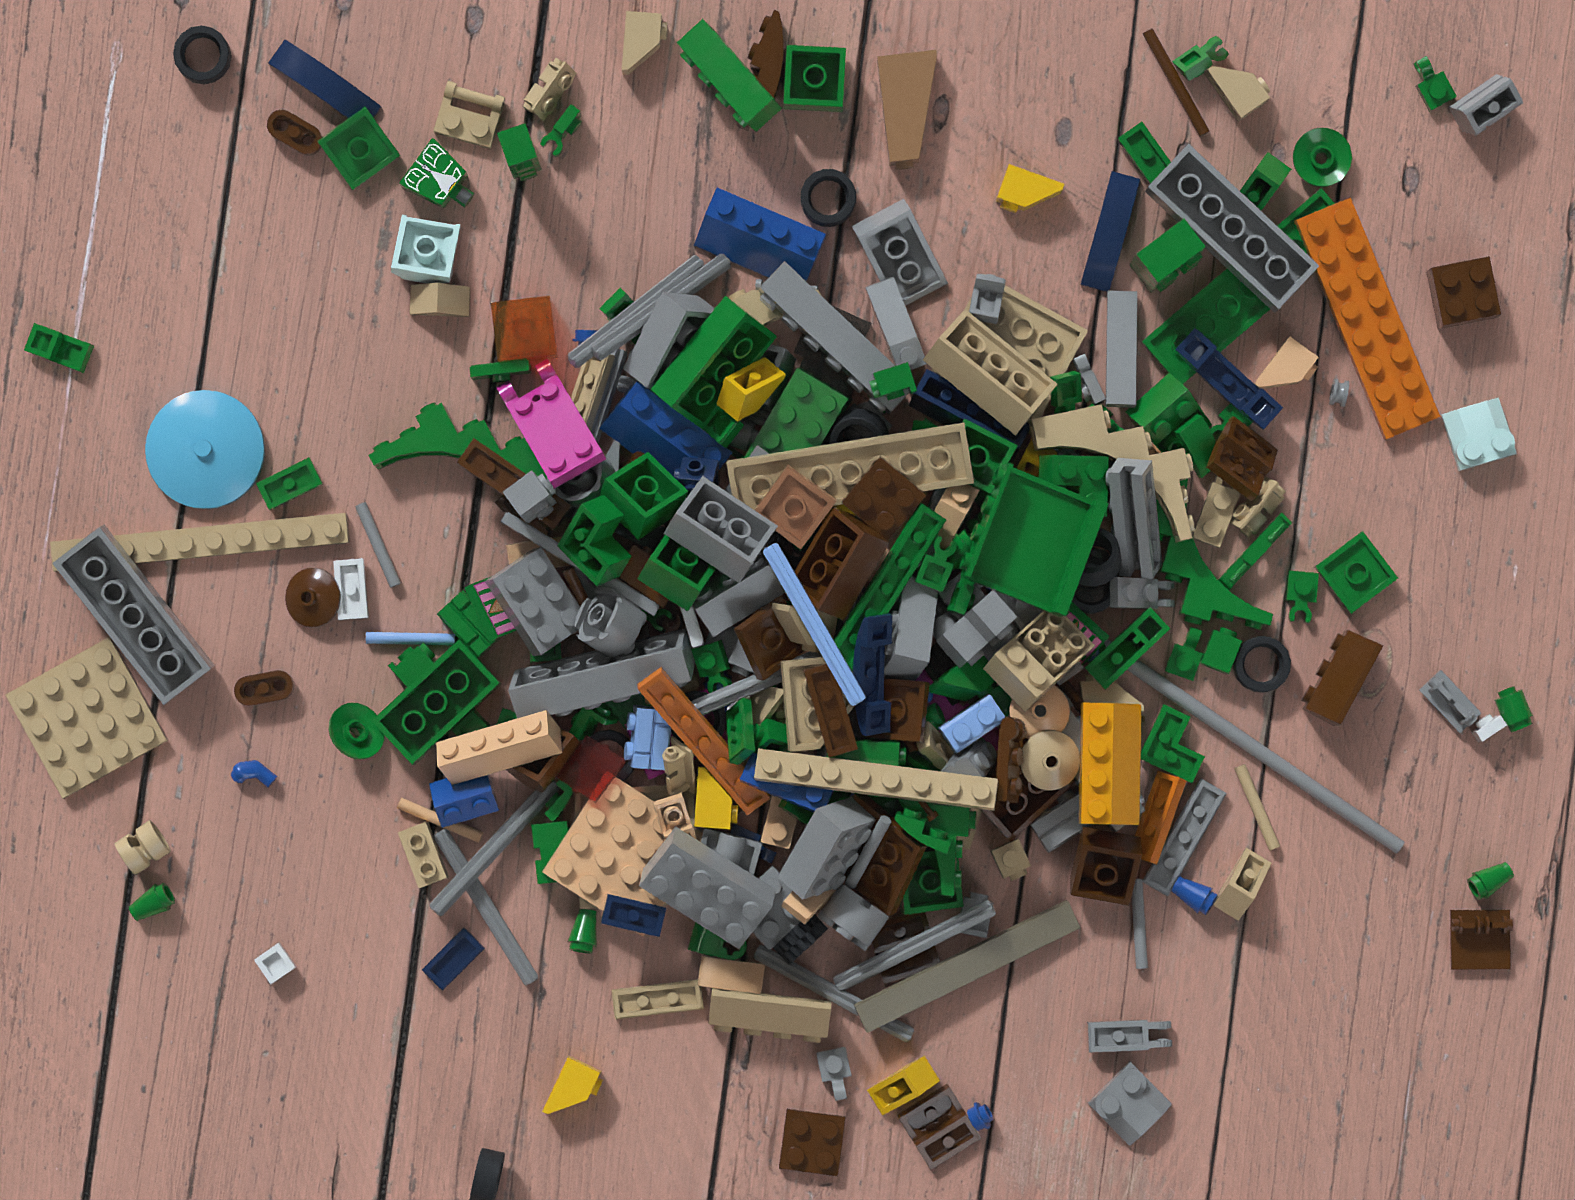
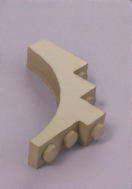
(1087, 431)

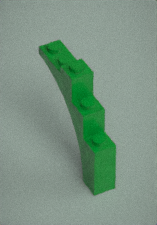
(441, 438)
(1203, 590)
(952, 819)

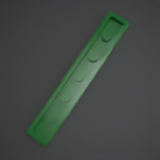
(891, 575)

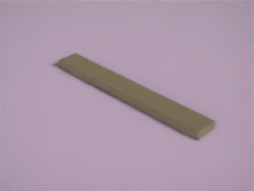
(966, 966)

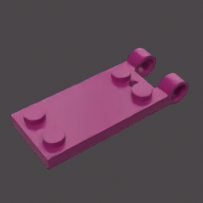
(553, 427)

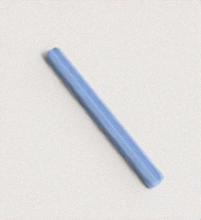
(814, 624)

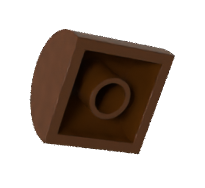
(542, 772)

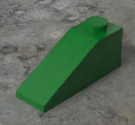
(1127, 647)

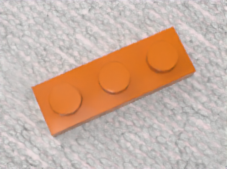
(1159, 814)

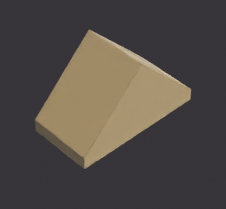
(440, 300)

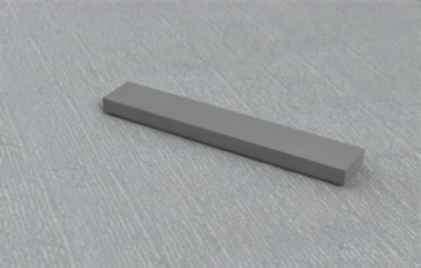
(551, 546)

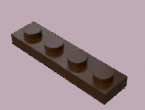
(502, 474)

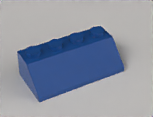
(757, 236)
(650, 425)

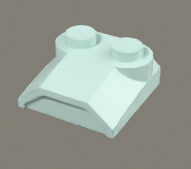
(425, 250)
(1479, 434)

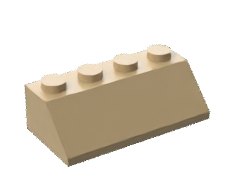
(989, 371)
(770, 1013)

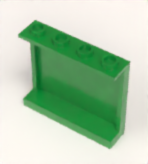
(1032, 540)

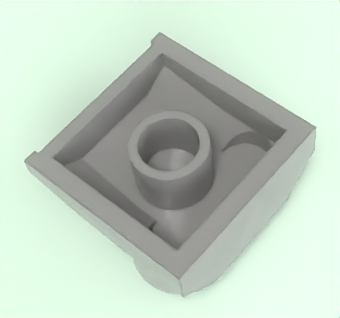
(1130, 1103)

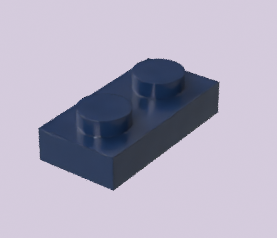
(633, 915)

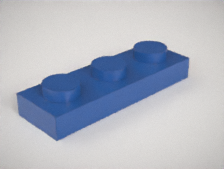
(804, 797)

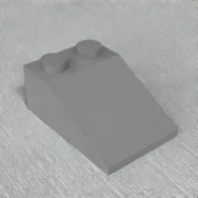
(900, 251)

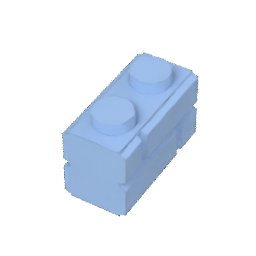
(972, 723)
(648, 738)

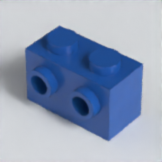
(463, 800)

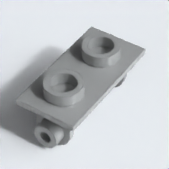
(1450, 701)

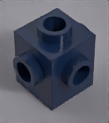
(693, 469)

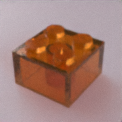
(524, 329)

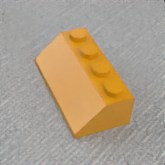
(1110, 763)

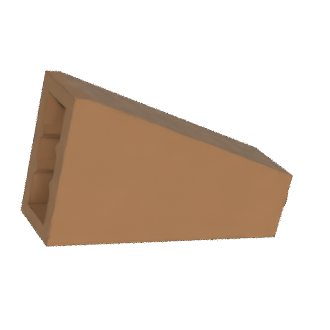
(905, 98)

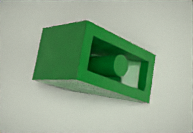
(1265, 180)
(964, 682)

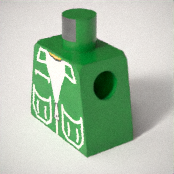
(437, 177)

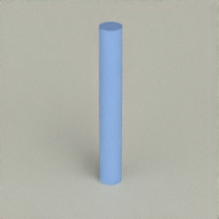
(410, 638)

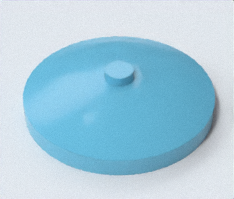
(205, 449)

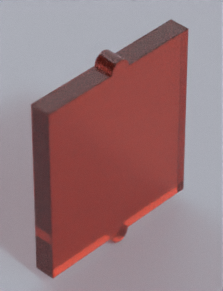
(591, 769)

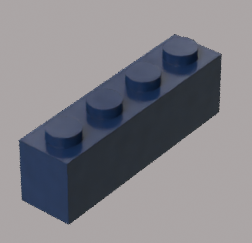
(950, 406)

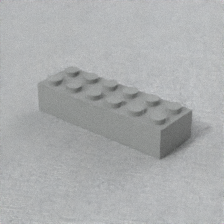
(1232, 228)
(827, 331)
(133, 614)
(595, 678)

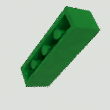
(729, 76)

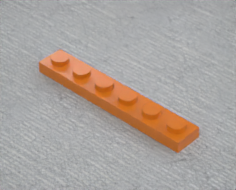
(700, 738)

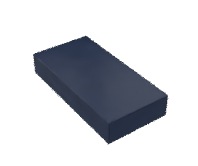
(453, 958)

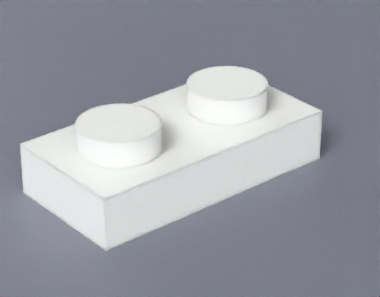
(352, 586)

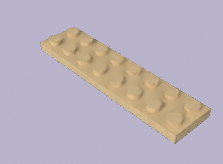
(927, 457)

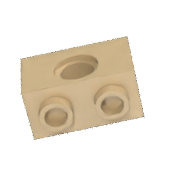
(423, 854)

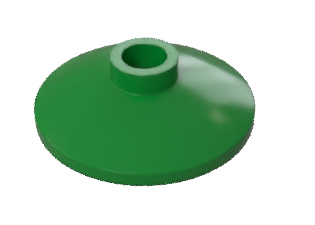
(1325, 142)
(357, 719)

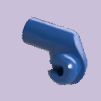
(252, 769)

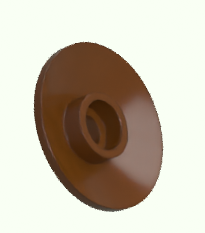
(324, 597)

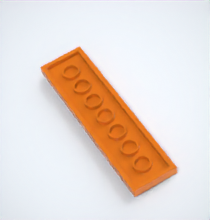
(1367, 318)

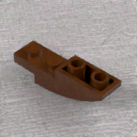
(768, 55)

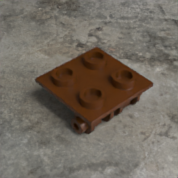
(1480, 939)

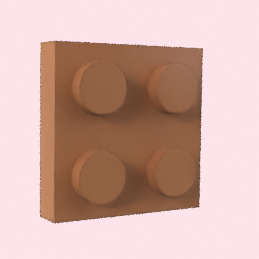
(795, 506)

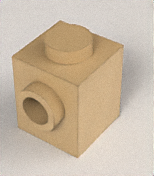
(1011, 860)

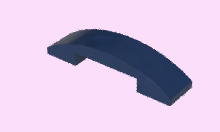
(321, 81)
(1110, 231)
(1228, 380)
(868, 669)

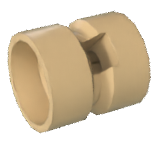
(142, 847)

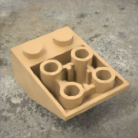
(1038, 658)

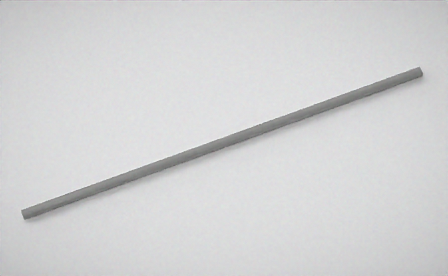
(1265, 755)

